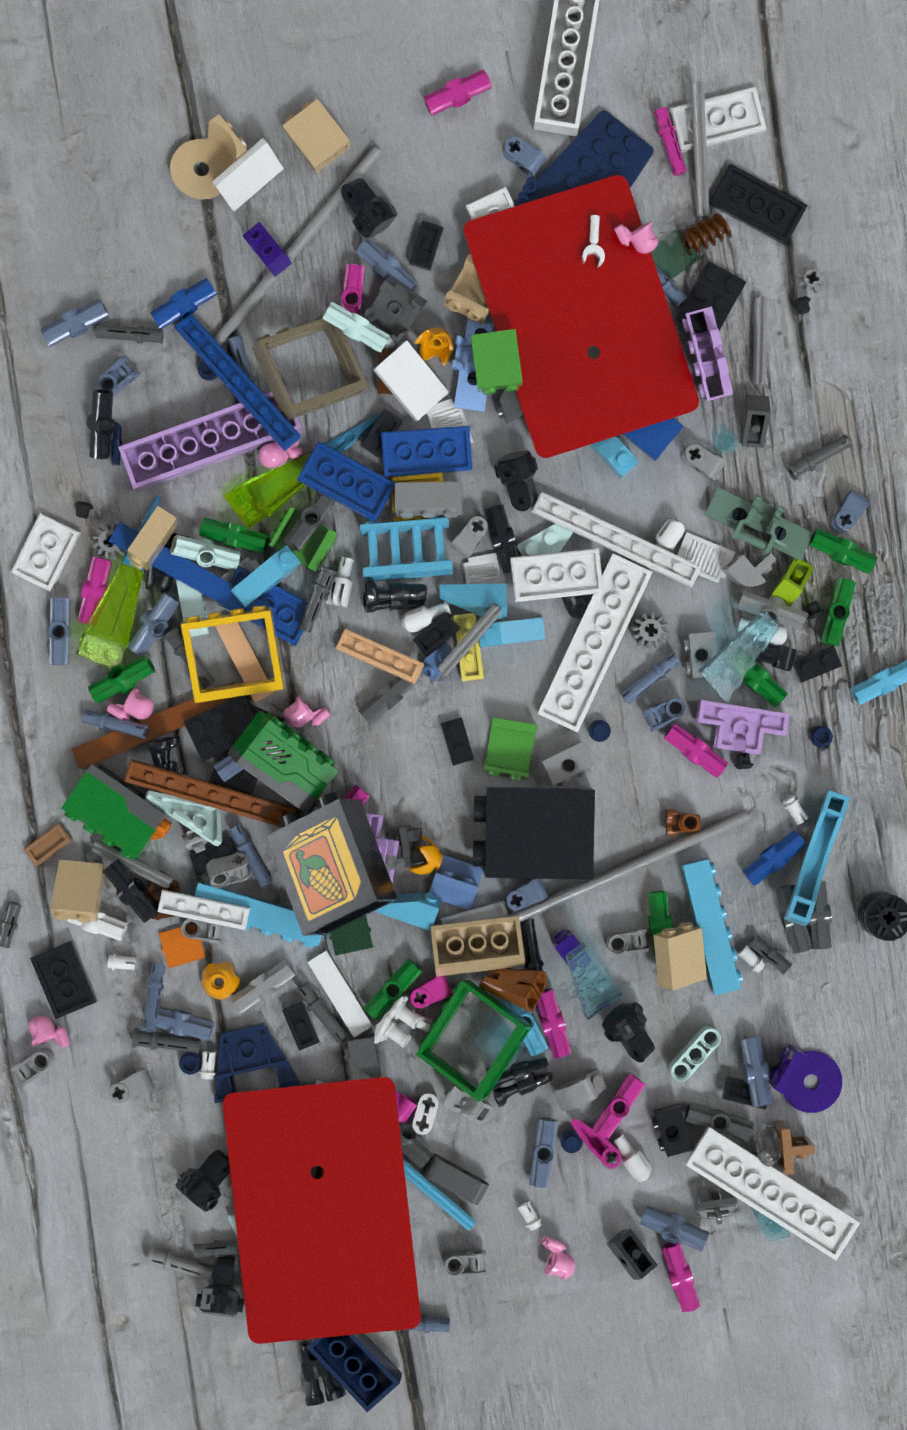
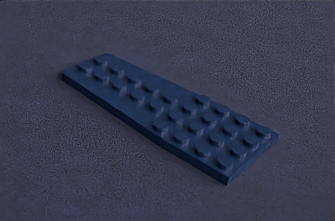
(596, 153)

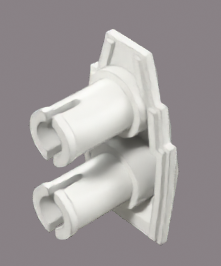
(388, 1028)

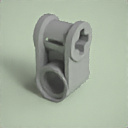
(706, 464)
(467, 539)
(225, 870)
(204, 932)
(629, 941)
(30, 1067)
(133, 1084)
(467, 1263)

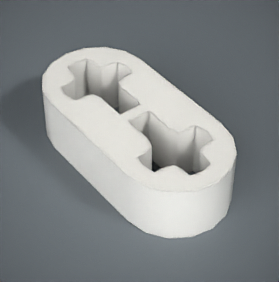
(430, 1114)

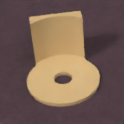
(217, 152)

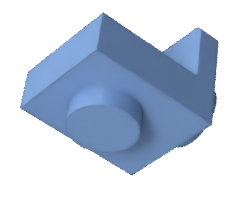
(434, 660)

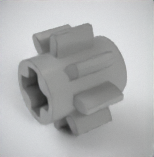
(805, 281)
(194, 841)

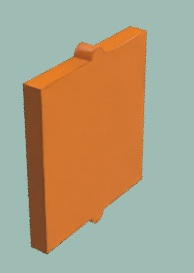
(179, 948)

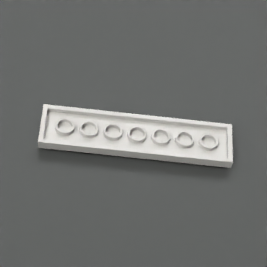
(595, 643)
(772, 1193)

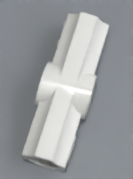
(105, 925)

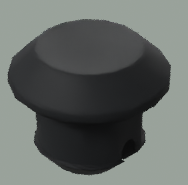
(802, 305)
(83, 509)
(814, 610)
(743, 762)

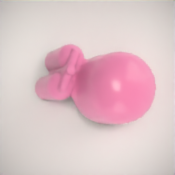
(642, 238)
(273, 456)
(135, 705)
(300, 713)
(43, 1030)
(558, 1262)

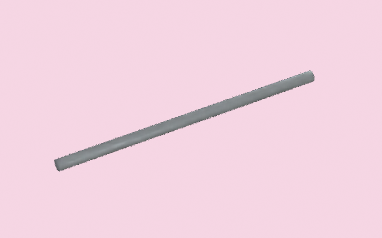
(295, 247)
(632, 866)

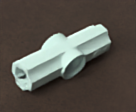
(356, 327)
(195, 550)

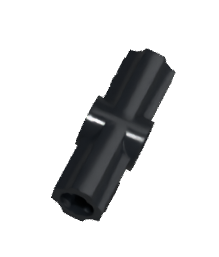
(101, 424)
(501, 536)
(131, 890)

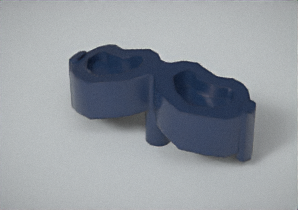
(528, 188)

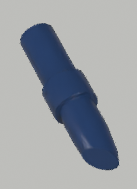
(115, 443)

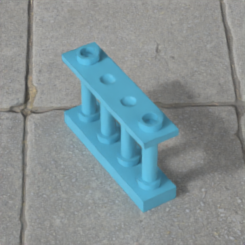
(419, 567)

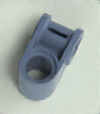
(526, 157)
(118, 375)
(851, 509)
(663, 714)
(530, 893)

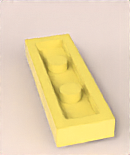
(471, 663)

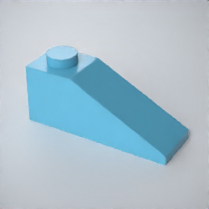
(615, 455)
(266, 576)
(476, 597)
(513, 632)
(413, 908)

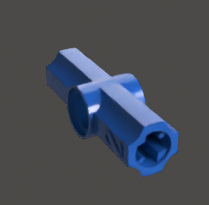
(183, 303)
(774, 858)

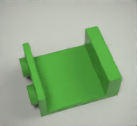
(496, 361)
(314, 550)
(510, 748)

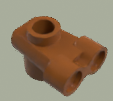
(676, 825)

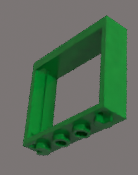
(440, 1024)

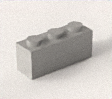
(429, 499)

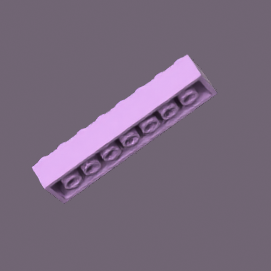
(195, 445)

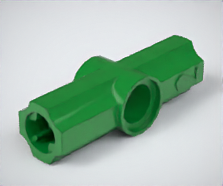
(233, 535)
(843, 551)
(841, 597)
(121, 679)
(760, 682)
(659, 913)
(382, 999)

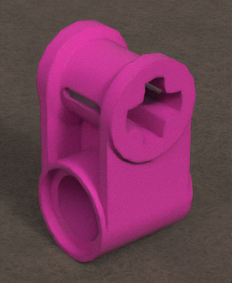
(435, 990)

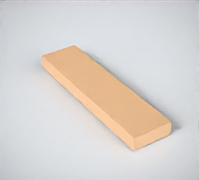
(243, 656)
(379, 656)

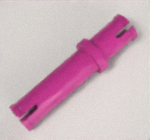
(667, 132)

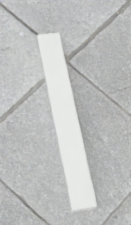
(616, 539)

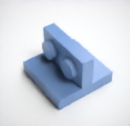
(456, 882)

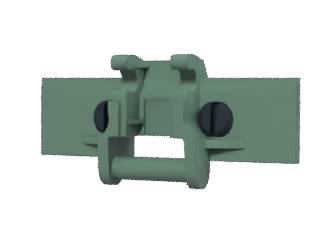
(762, 517)

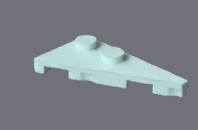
(547, 541)
(195, 816)

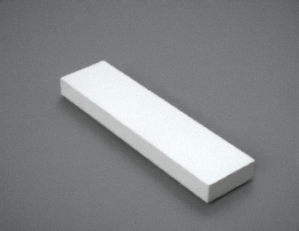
(204, 909)
(340, 993)

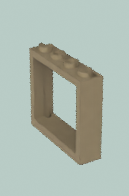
(341, 347)

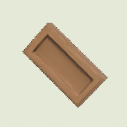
(48, 844)

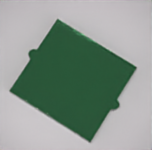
(673, 259)
(352, 937)

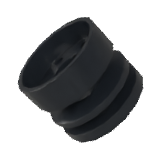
(872, 911)

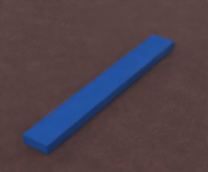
(237, 382)
(189, 574)

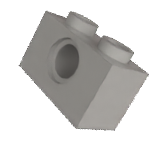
(704, 641)
(577, 754)

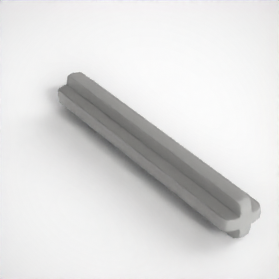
(759, 340)
(470, 639)
(133, 865)

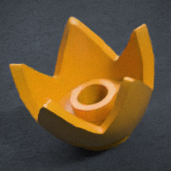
(437, 343)
(432, 857)
(226, 972)

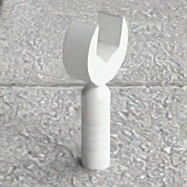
(594, 238)

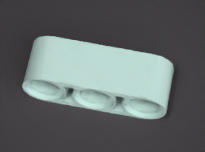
(192, 604)
(692, 1064)

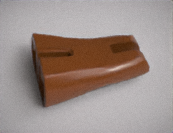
(517, 986)

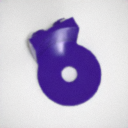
(790, 1075)

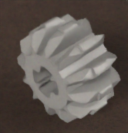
(102, 543)
(655, 625)

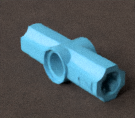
(880, 683)
(534, 1040)

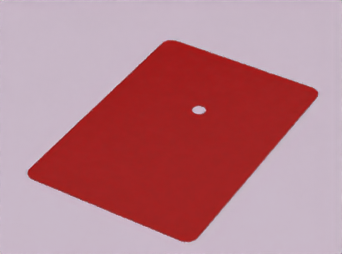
(561, 307)
(331, 1248)

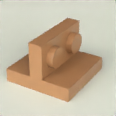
(791, 1146)

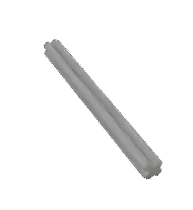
(700, 148)

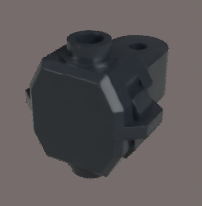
(371, 212)
(517, 474)
(627, 1025)
(202, 1184)
(220, 1296)

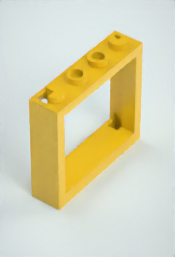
(241, 689)

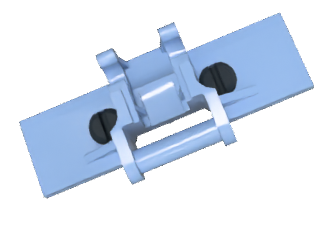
(467, 395)

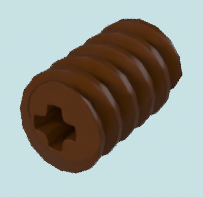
(705, 233)

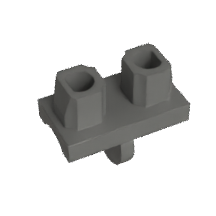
(408, 835)
(705, 1203)

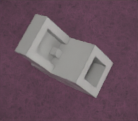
(745, 574)
(580, 1091)
(463, 1103)

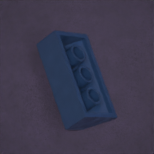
(357, 1367)

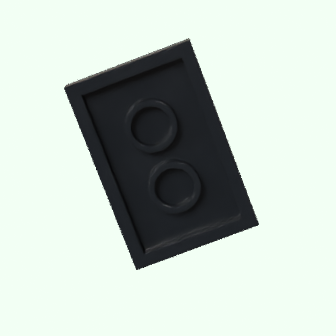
(713, 288)
(219, 726)
(64, 979)

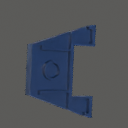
(248, 1051)

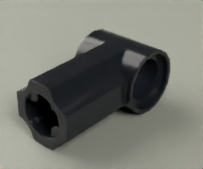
(778, 656)

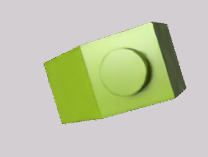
(793, 581)

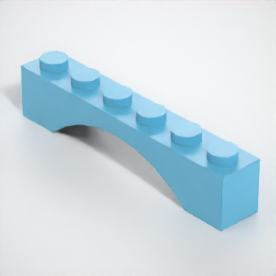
(816, 858)

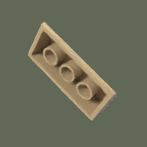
(477, 946)

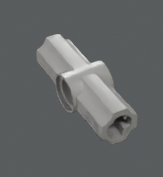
(775, 608)
(263, 986)

